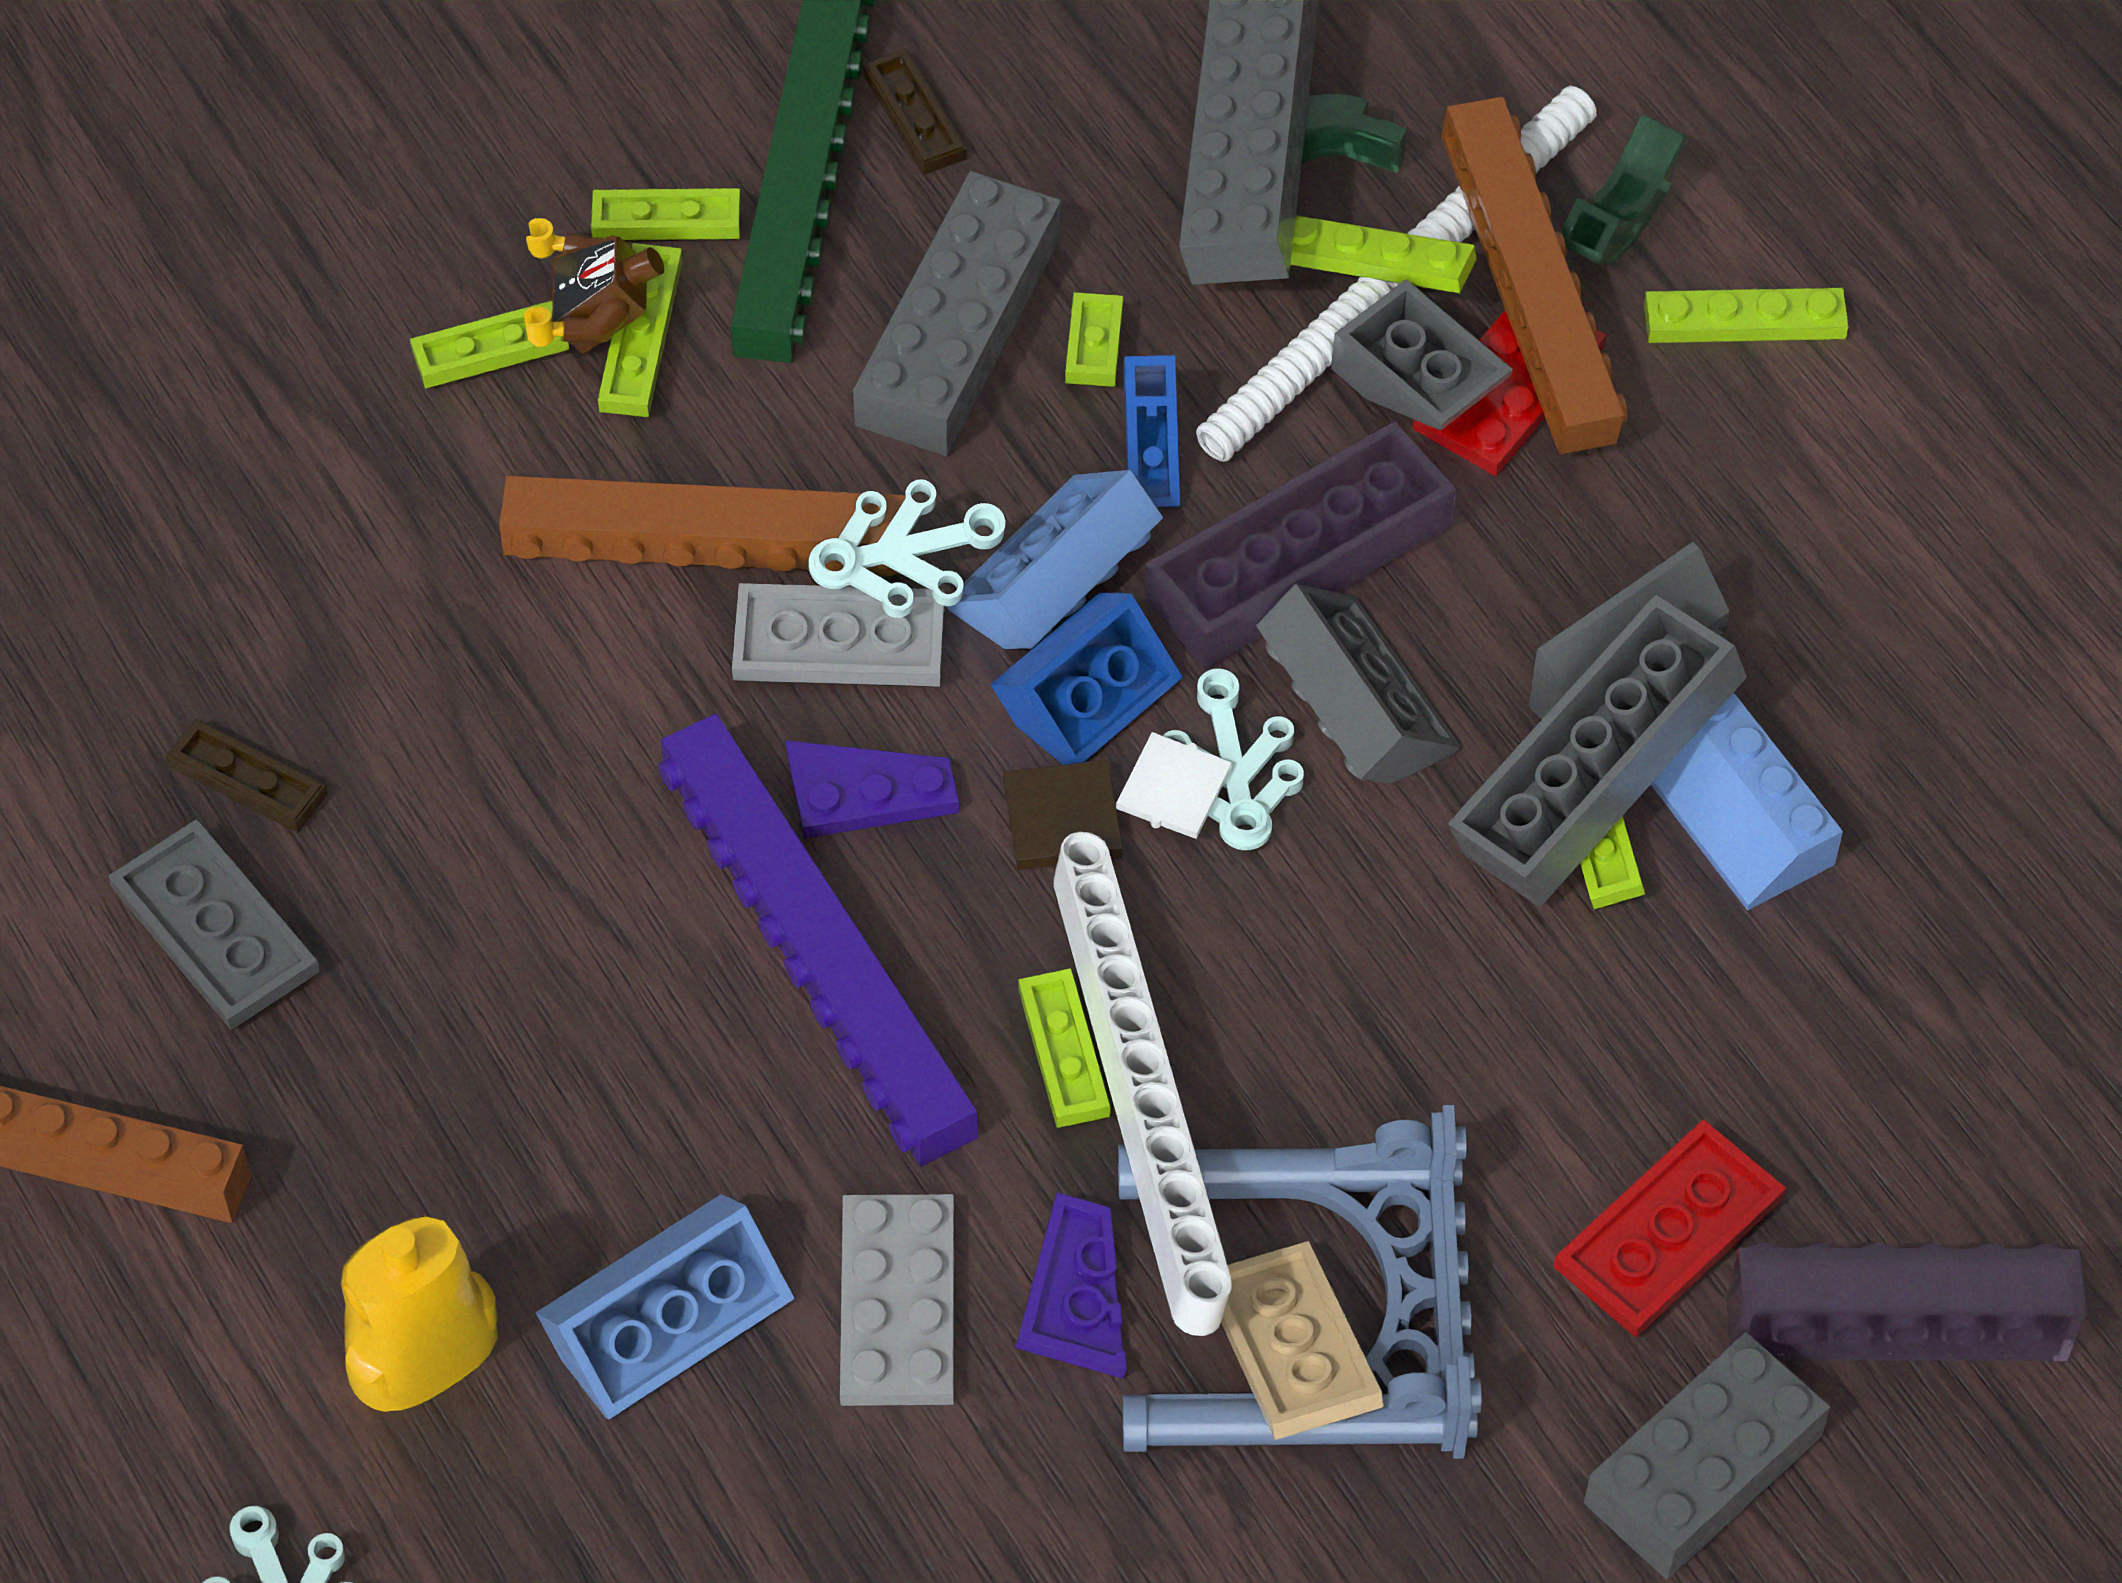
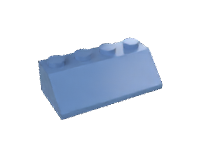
(1057, 558)
(1748, 807)
(666, 1305)

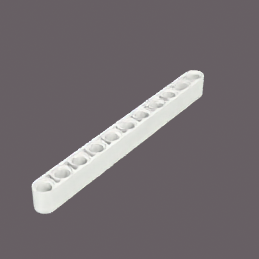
(1142, 1086)

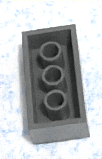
(1706, 1455)

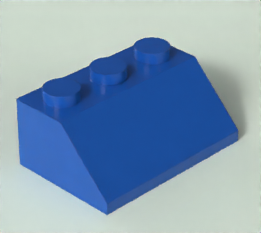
(1088, 678)

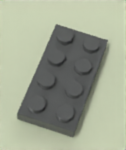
(214, 924)

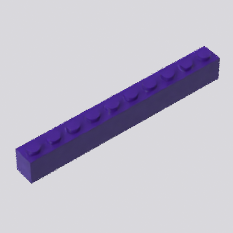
(819, 942)

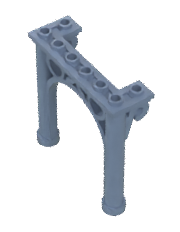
(1399, 1166)

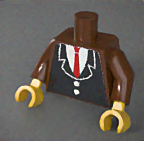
(595, 286)

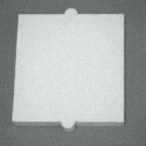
(1174, 785)

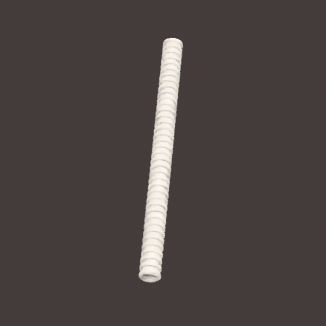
(1313, 349)

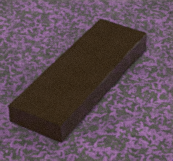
(914, 111)
(246, 775)

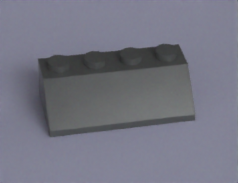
(1680, 580)
(1355, 684)

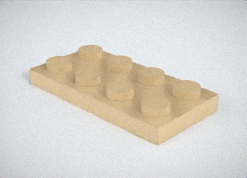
(1296, 1343)

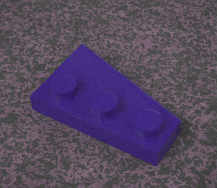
(866, 788)
(1073, 1293)

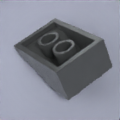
(1415, 359)

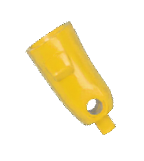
(414, 1315)

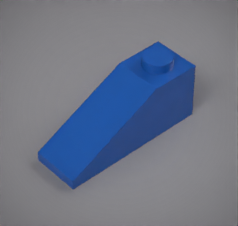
(1152, 426)

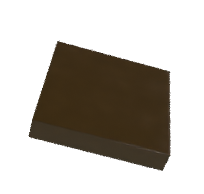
(1056, 802)

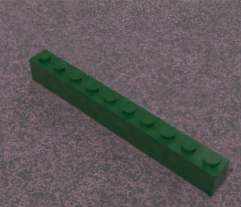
(797, 179)

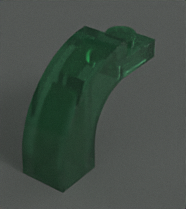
(1342, 128)
(1626, 203)

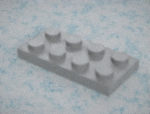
(835, 636)
(897, 1300)

